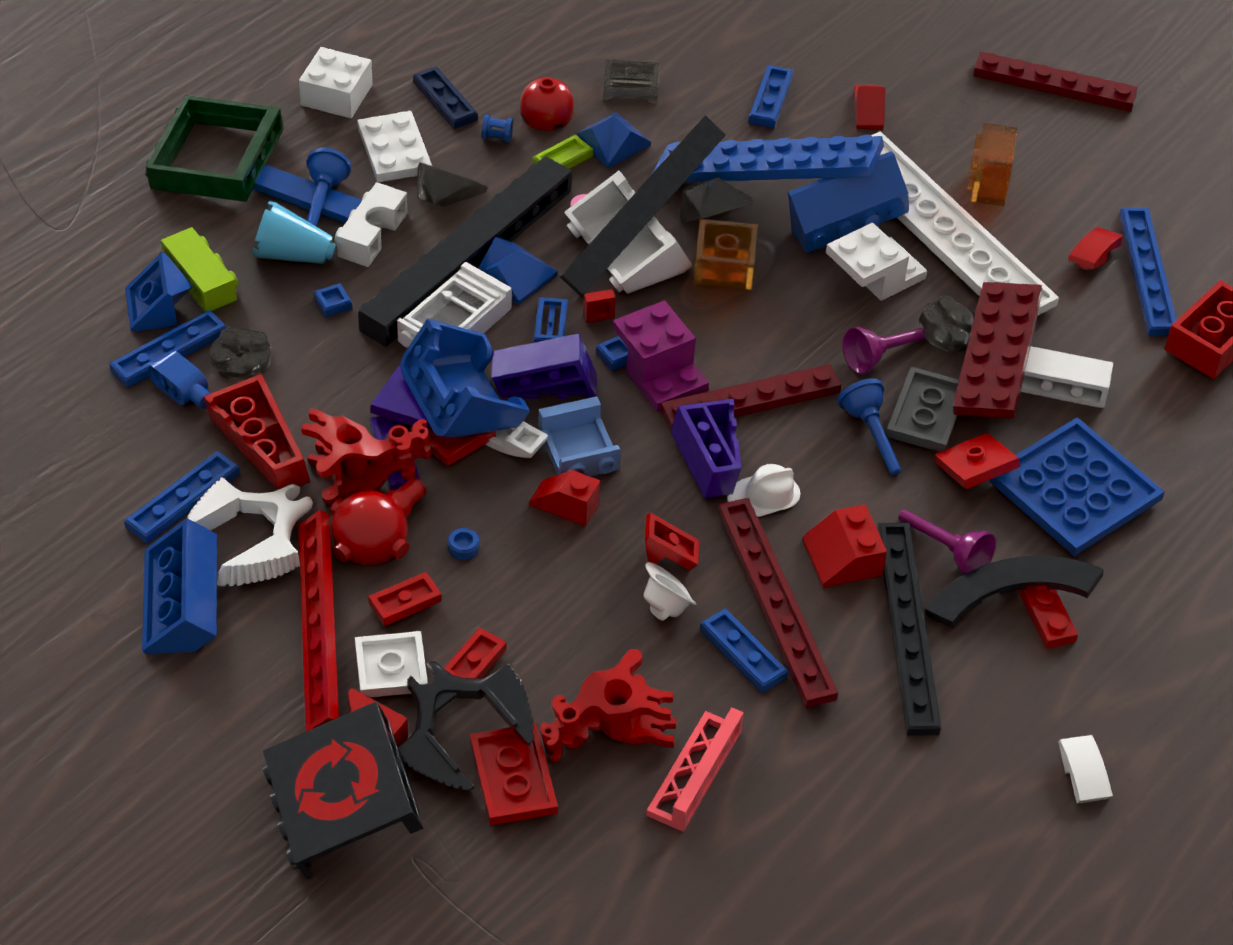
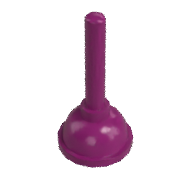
(864, 348)
(969, 550)

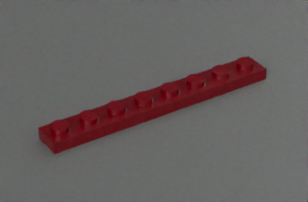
(778, 603)

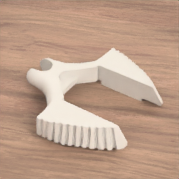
(268, 557)

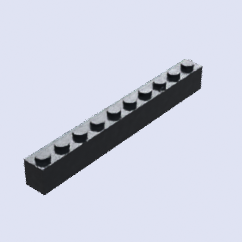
(502, 217)

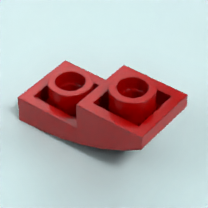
(1094, 248)

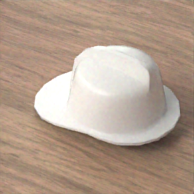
(768, 489)
(665, 593)

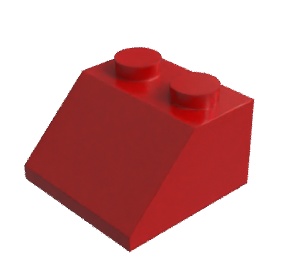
(846, 547)

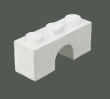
(361, 235)

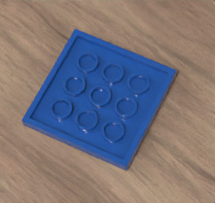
(1077, 486)

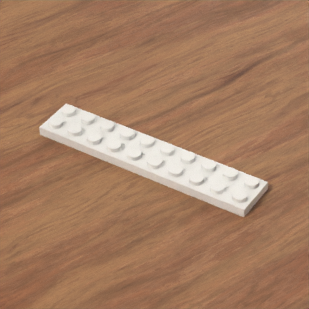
(957, 236)

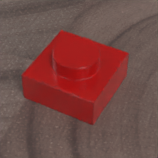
(599, 306)

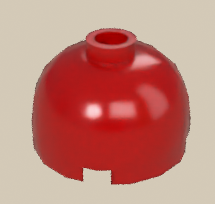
(547, 104)

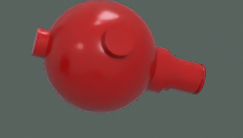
(374, 525)

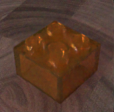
(992, 164)
(725, 254)

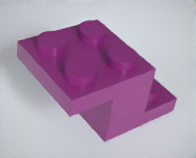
(660, 354)

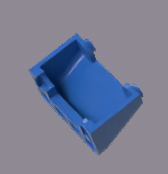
(450, 385)

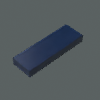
(445, 97)

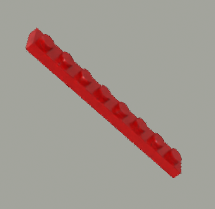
(318, 621)

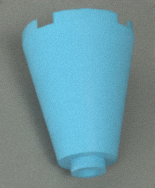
(291, 238)

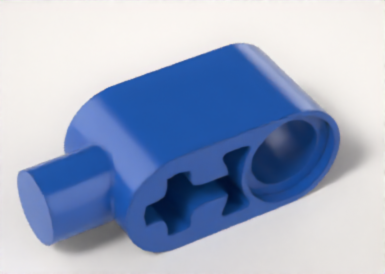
(179, 379)

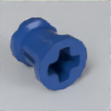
(489, 122)

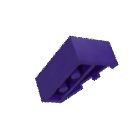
(545, 367)
(709, 445)

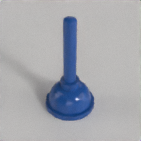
(327, 169)
(864, 401)

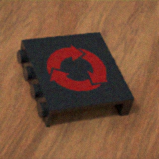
(339, 785)

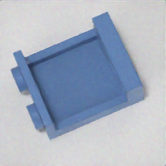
(578, 438)

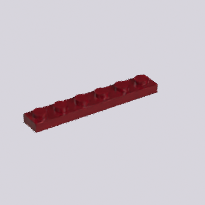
(1055, 81)
(765, 393)

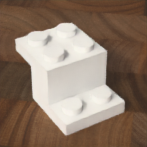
(876, 261)

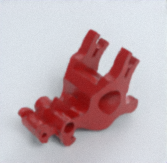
(359, 460)
(614, 704)

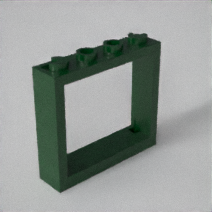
(237, 187)

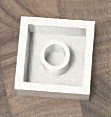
(335, 82)

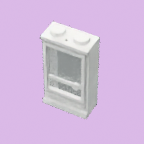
(465, 300)

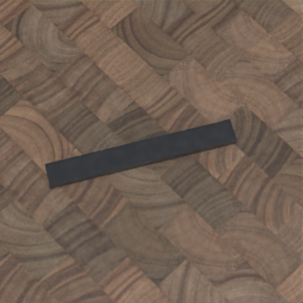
(642, 206)
(909, 631)

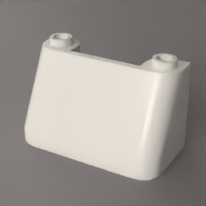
(649, 256)

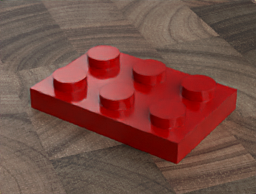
(513, 776)

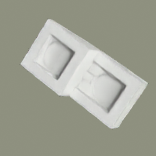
(518, 441)
(1086, 769)

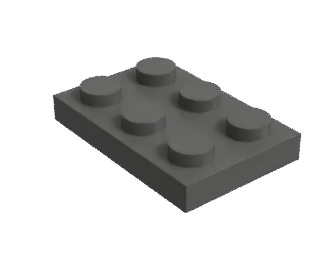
(924, 410)

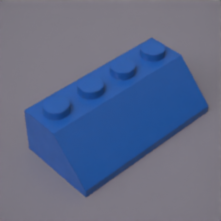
(845, 204)
(180, 590)

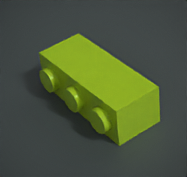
(203, 269)

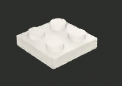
(388, 662)

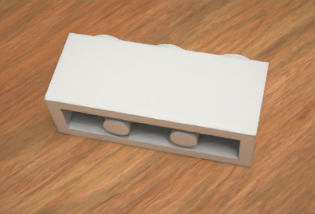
(1067, 377)

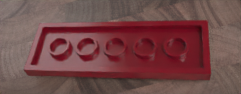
(998, 350)

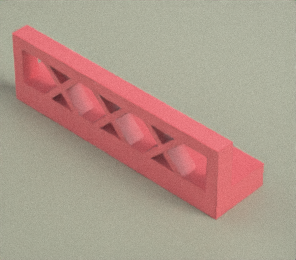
(701, 773)

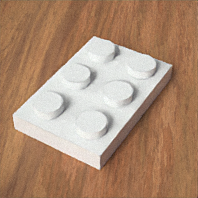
(393, 145)

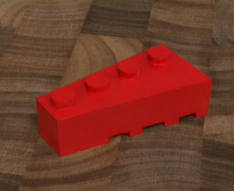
(257, 428)

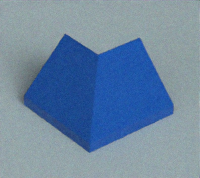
(613, 139)
(516, 269)
(154, 295)

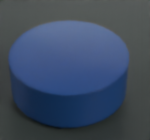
(463, 543)

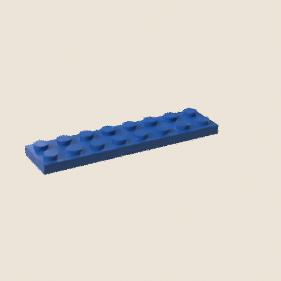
(788, 159)

